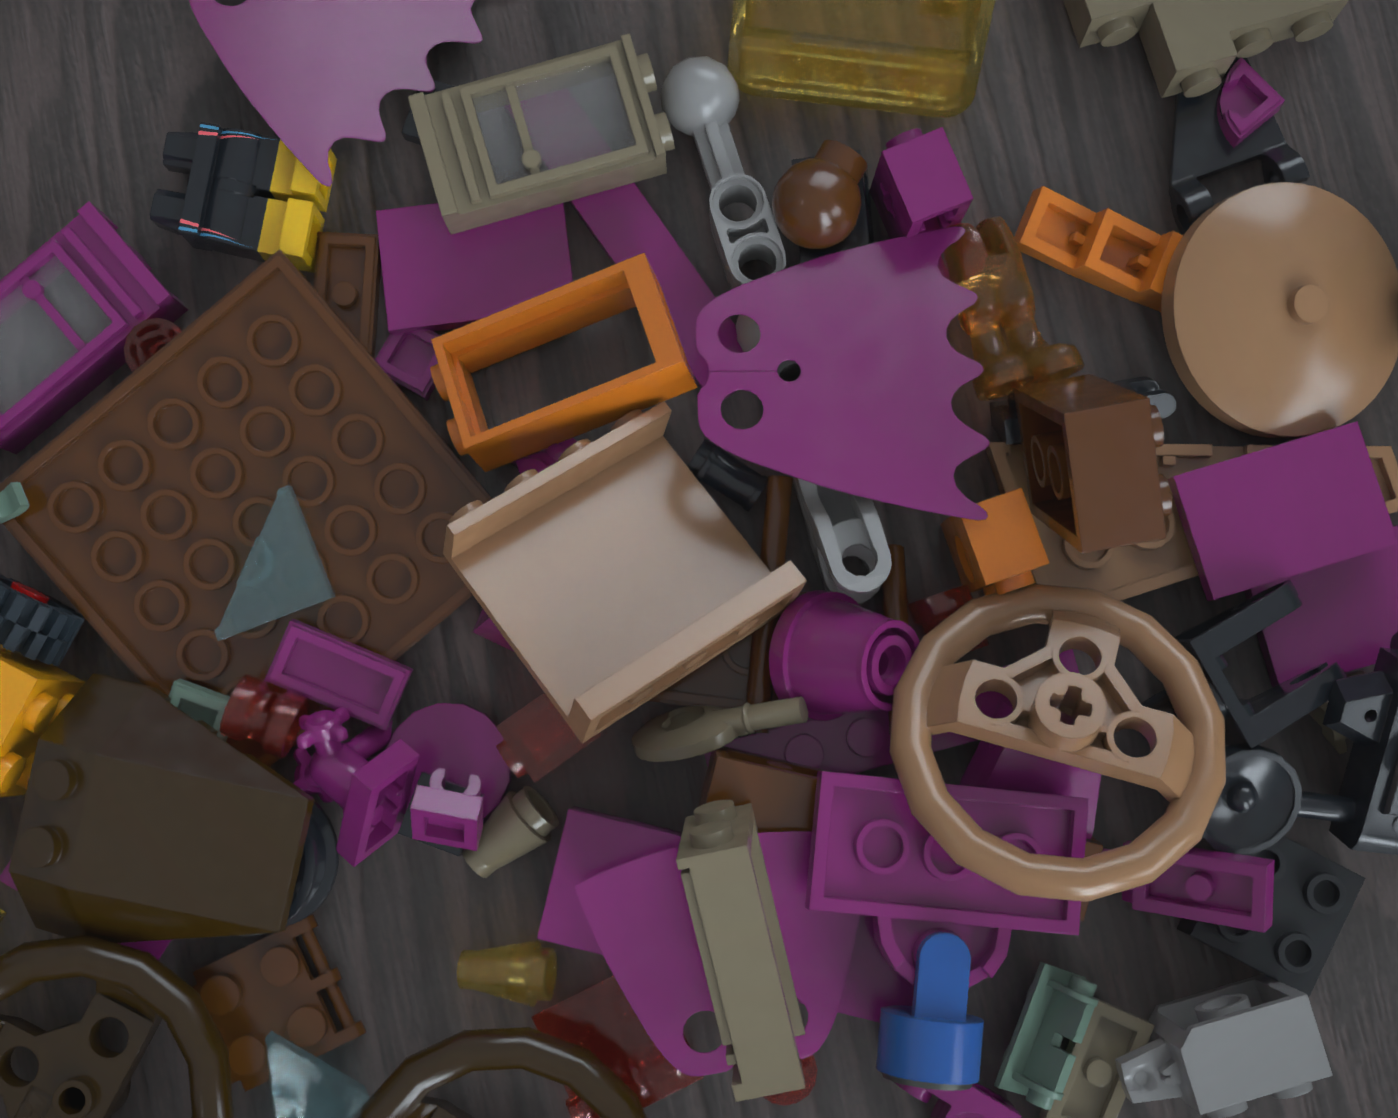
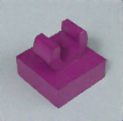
(447, 815)

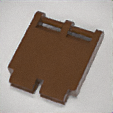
(273, 990)

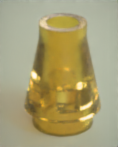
(512, 972)

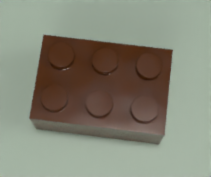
(1093, 462)

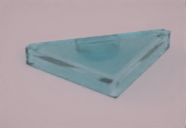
(280, 572)
(308, 1086)

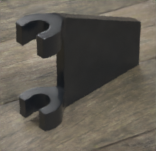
(1203, 151)

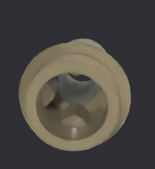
(512, 830)

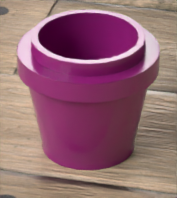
(838, 655)

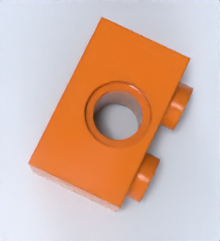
(998, 550)

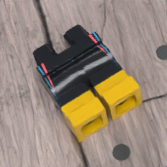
(242, 195)

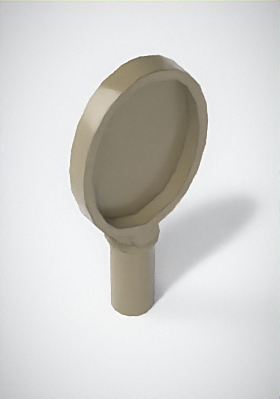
(705, 728)

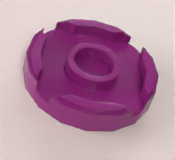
(462, 744)

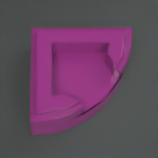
(1245, 102)

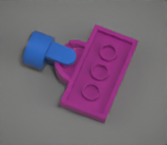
(928, 913)

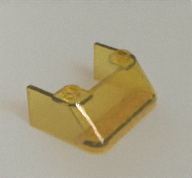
(862, 52)

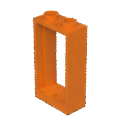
(541, 321)

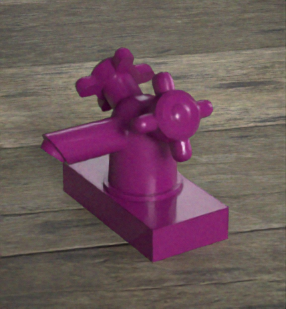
(368, 792)

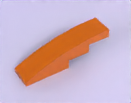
(1097, 246)

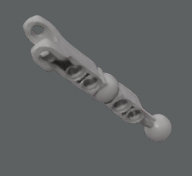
(701, 102)

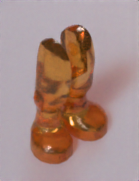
(994, 269)

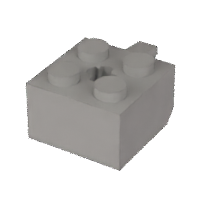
(1228, 1048)

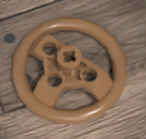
(1065, 721)

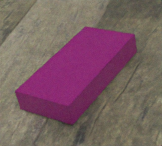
(338, 674)

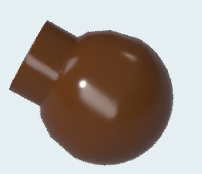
(820, 197)

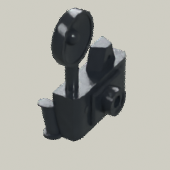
(1266, 794)

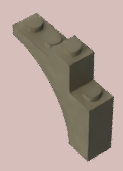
(1197, 40)

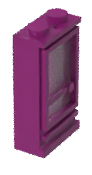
(69, 322)

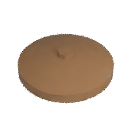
(1282, 310)

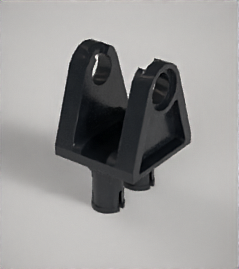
(1268, 713)

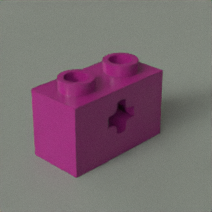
(919, 184)

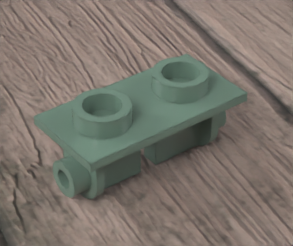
(1054, 1008)

